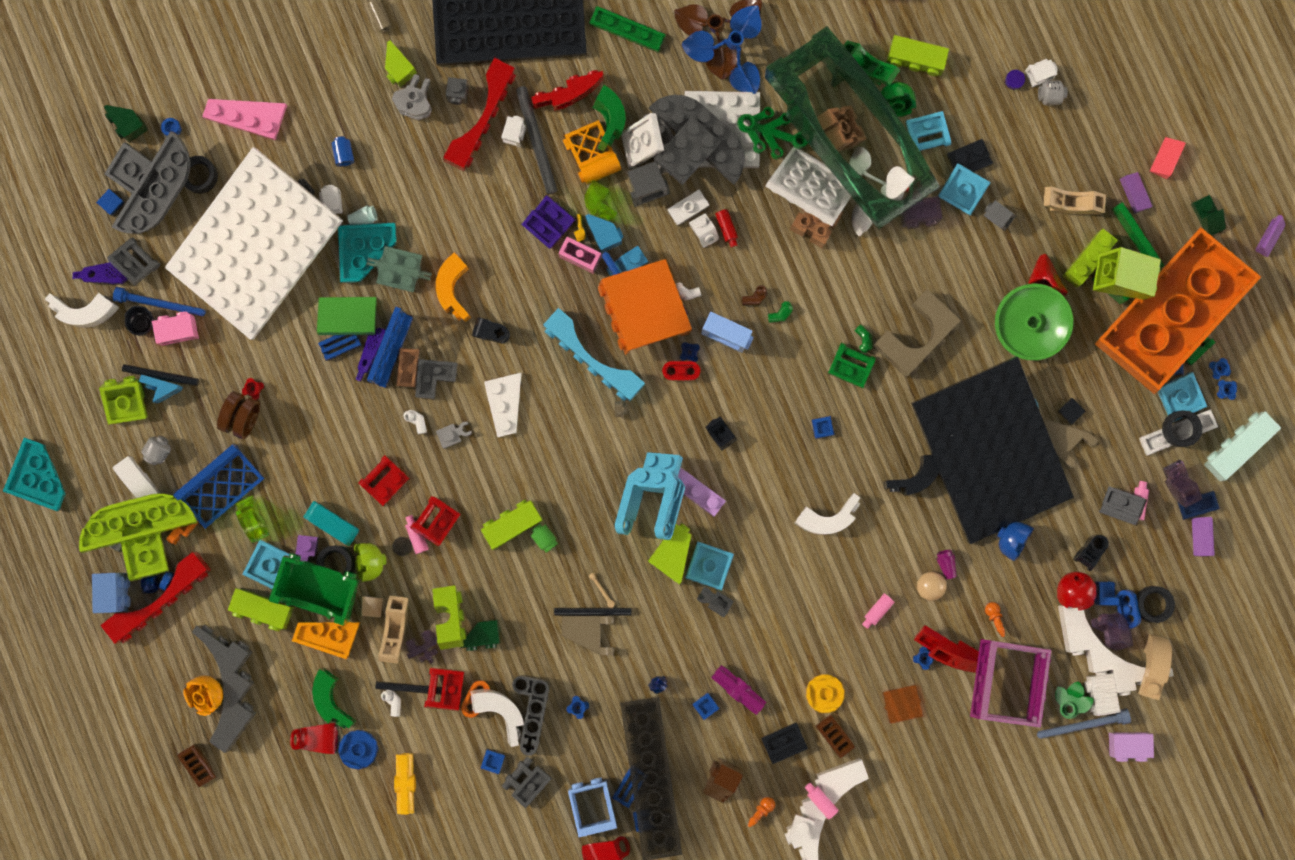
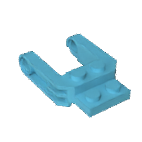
(659, 476)

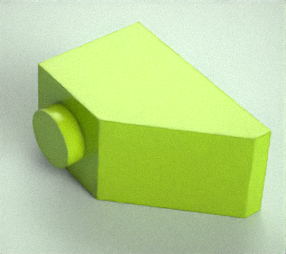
(397, 66)

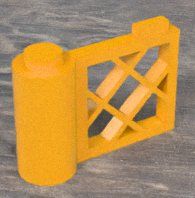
(595, 167)

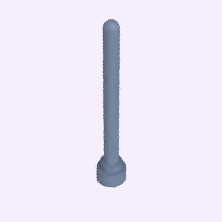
(1121, 718)

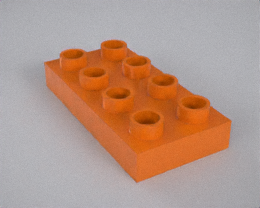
(1189, 303)

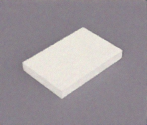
(642, 140)

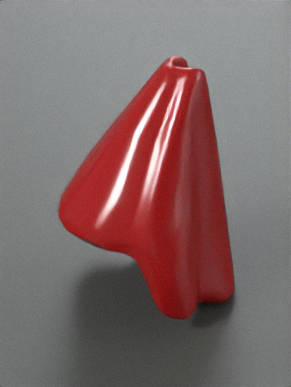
(1046, 274)

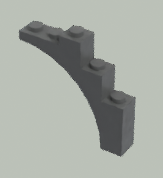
(236, 684)

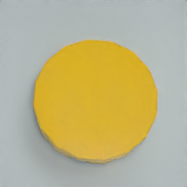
(825, 693)

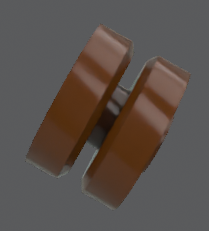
(238, 415)

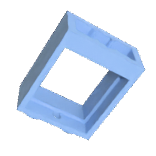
(727, 332)
(598, 826)

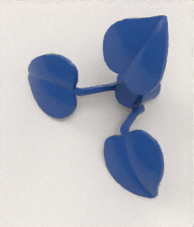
(745, 24)

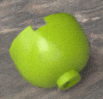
(369, 561)

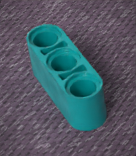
(331, 523)

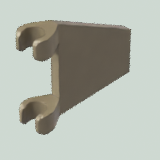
(1065, 438)
(587, 632)

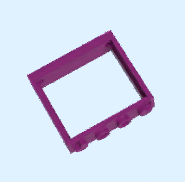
(984, 679)

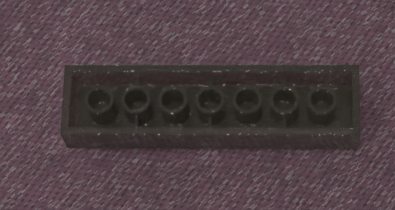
(650, 778)

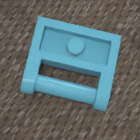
(927, 126)

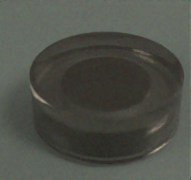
(402, 546)

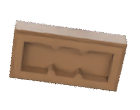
(407, 367)

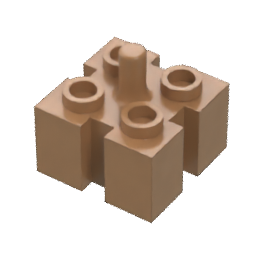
(842, 127)
(814, 227)

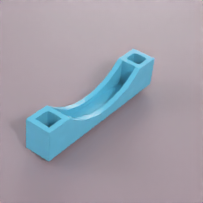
(623, 381)

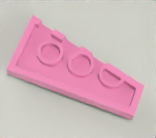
(253, 117)

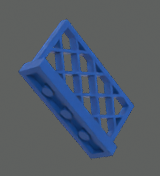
(390, 347)
(207, 473)

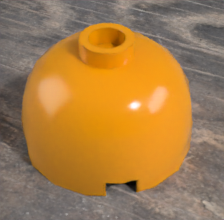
(204, 694)

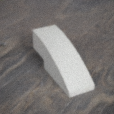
(135, 478)

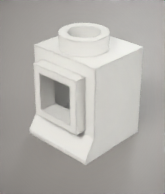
(1041, 72)
(514, 131)
(331, 198)

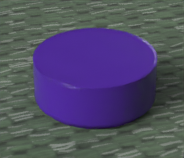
(1015, 79)

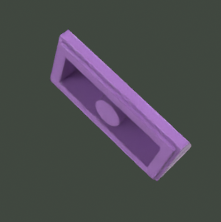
(1136, 192)
(1271, 236)
(1203, 536)

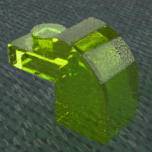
(595, 199)
(251, 519)

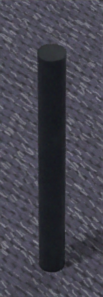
(160, 375)
(592, 611)
(405, 687)

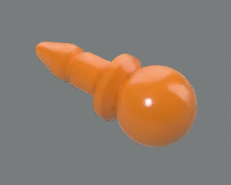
(993, 611)
(766, 806)

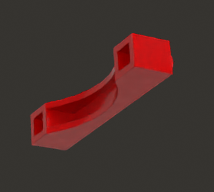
(461, 149)
(187, 573)

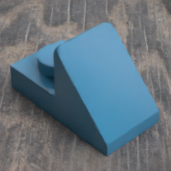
(164, 389)

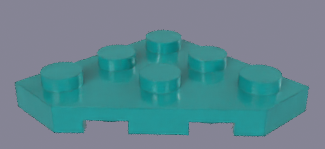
(358, 244)
(35, 476)

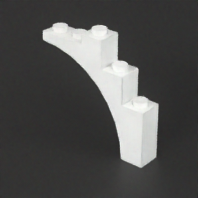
(1080, 637)
(834, 784)

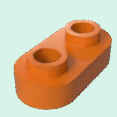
(470, 713)

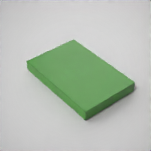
(346, 316)

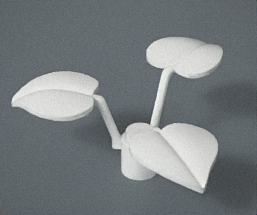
(897, 182)

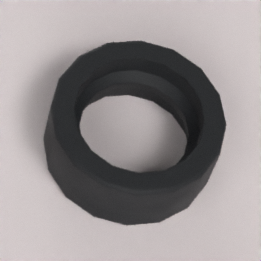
(213, 176)
(1167, 428)
(339, 549)
(1170, 604)

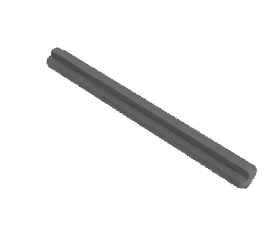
(536, 140)

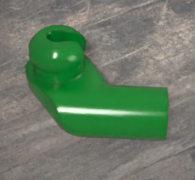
(782, 314)

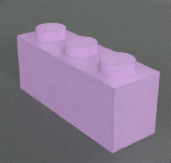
(700, 494)

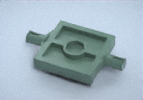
(399, 269)

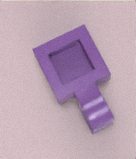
(306, 547)

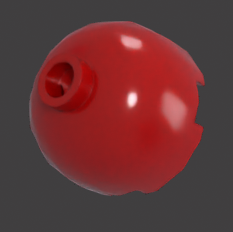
(1076, 591)

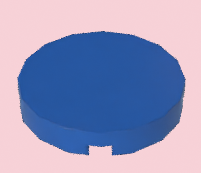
(358, 749)

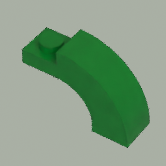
(877, 70)
(614, 114)
(324, 700)

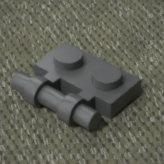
(531, 786)

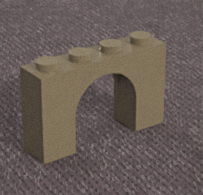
(941, 323)

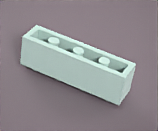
(1242, 445)

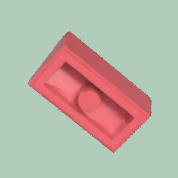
(1167, 157)

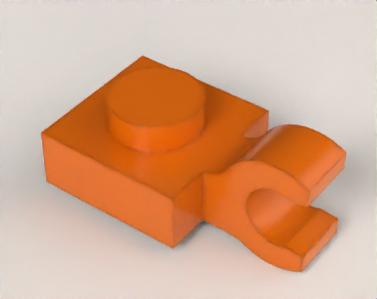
(176, 534)

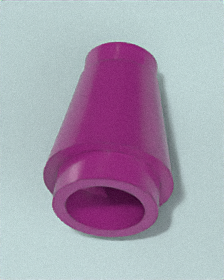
(947, 563)

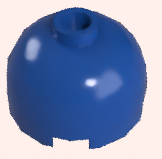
(1014, 539)

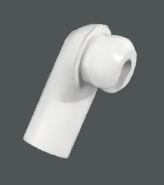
(687, 294)
(417, 419)
(394, 700)

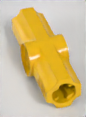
(405, 783)

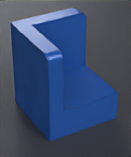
(1106, 594)

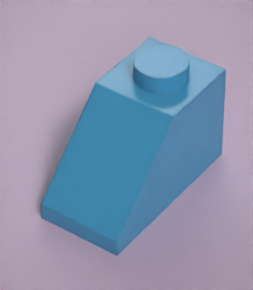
(604, 232)
(630, 260)

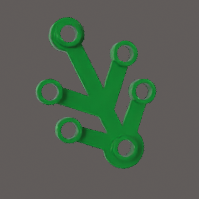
(769, 132)

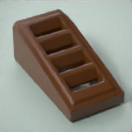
(843, 751)
(191, 769)

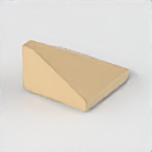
(372, 606)

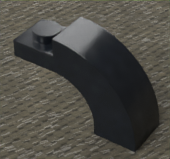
(921, 480)

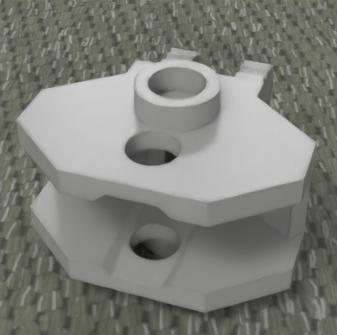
(413, 98)

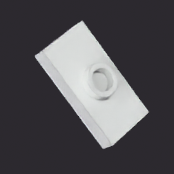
(688, 207)

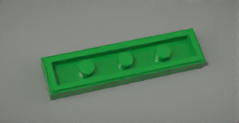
(627, 29)
(1134, 231)

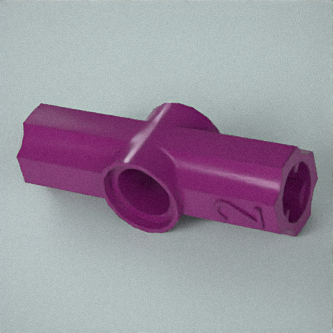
(738, 690)

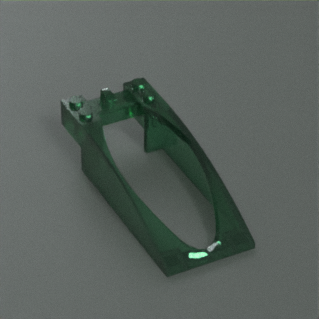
(784, 79)

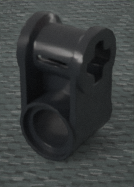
(487, 330)
(1090, 552)

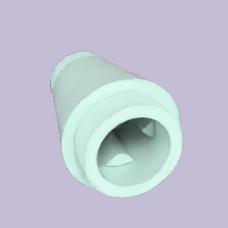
(365, 215)

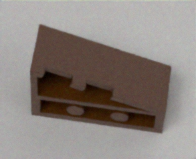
(723, 780)

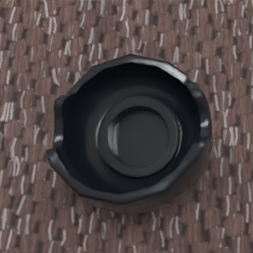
(138, 320)

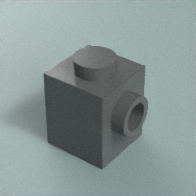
(457, 91)
(999, 215)

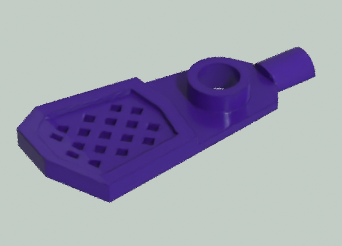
(101, 273)
(369, 352)

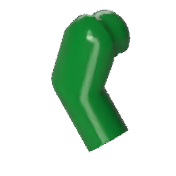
(867, 338)

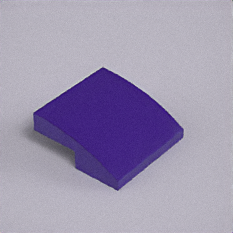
(548, 222)

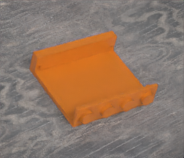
(644, 306)

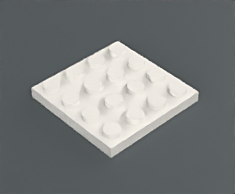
(728, 108)
(809, 186)

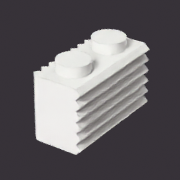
(1104, 693)

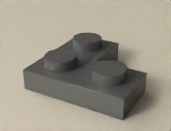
(429, 373)

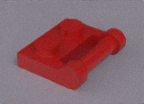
(388, 485)
(440, 525)
(450, 690)

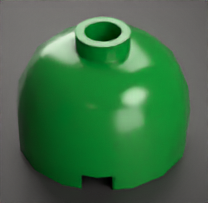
(900, 98)

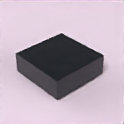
(1071, 411)

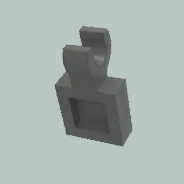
(717, 602)

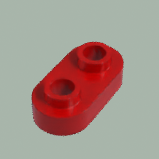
(681, 370)

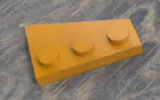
(327, 636)

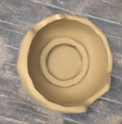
(931, 586)

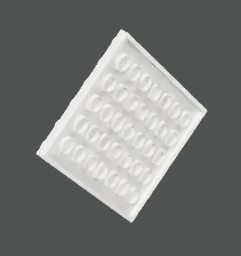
(253, 243)

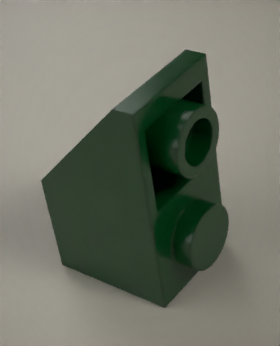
(127, 122)
(483, 633)

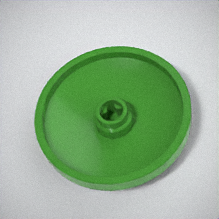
(1034, 322)

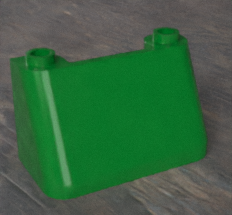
(315, 588)

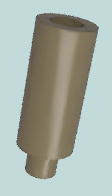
(379, 16)

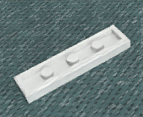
(1181, 430)

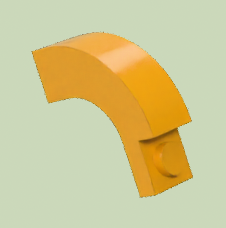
(446, 279)

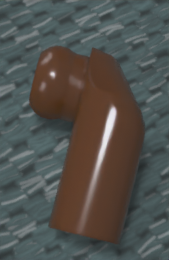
(757, 298)

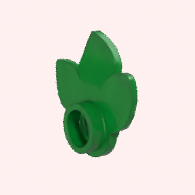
(1074, 697)

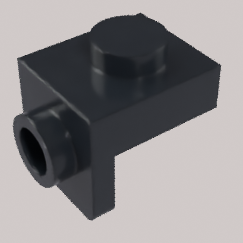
(720, 433)

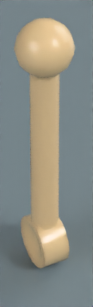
(610, 603)

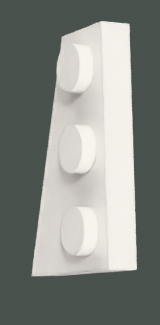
(504, 403)

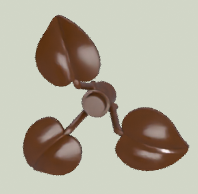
(693, 18)

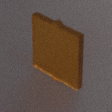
(902, 704)

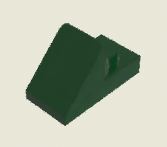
(1209, 216)

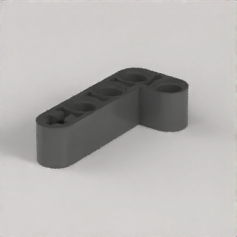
(537, 717)

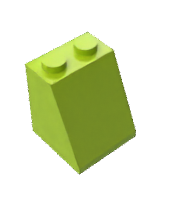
(1127, 274)
(672, 553)

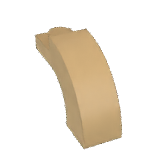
(1074, 202)
(394, 629)
(1158, 665)

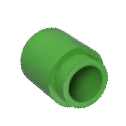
(544, 537)

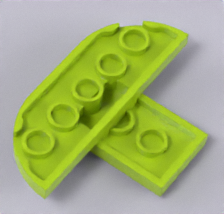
(138, 528)

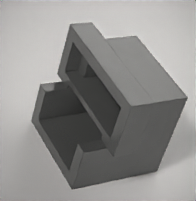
(647, 184)

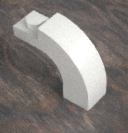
(92, 315)
(822, 525)
(490, 700)

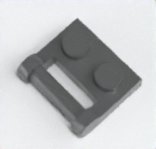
(128, 265)

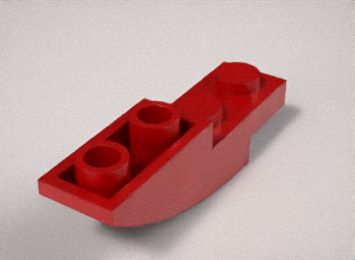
(577, 89)
(958, 655)

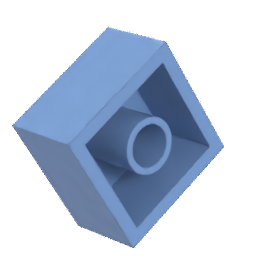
(110, 592)

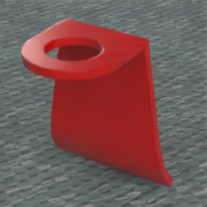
(316, 738)
(606, 850)

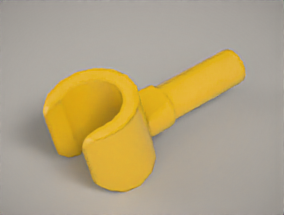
(580, 234)

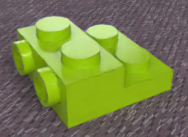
(123, 400)

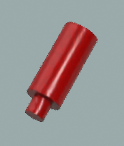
(727, 227)

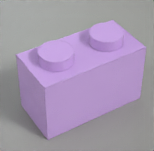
(1131, 745)

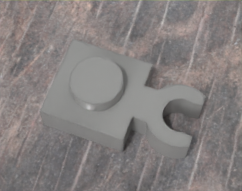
(451, 435)

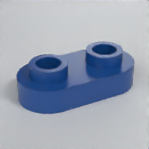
(1129, 608)

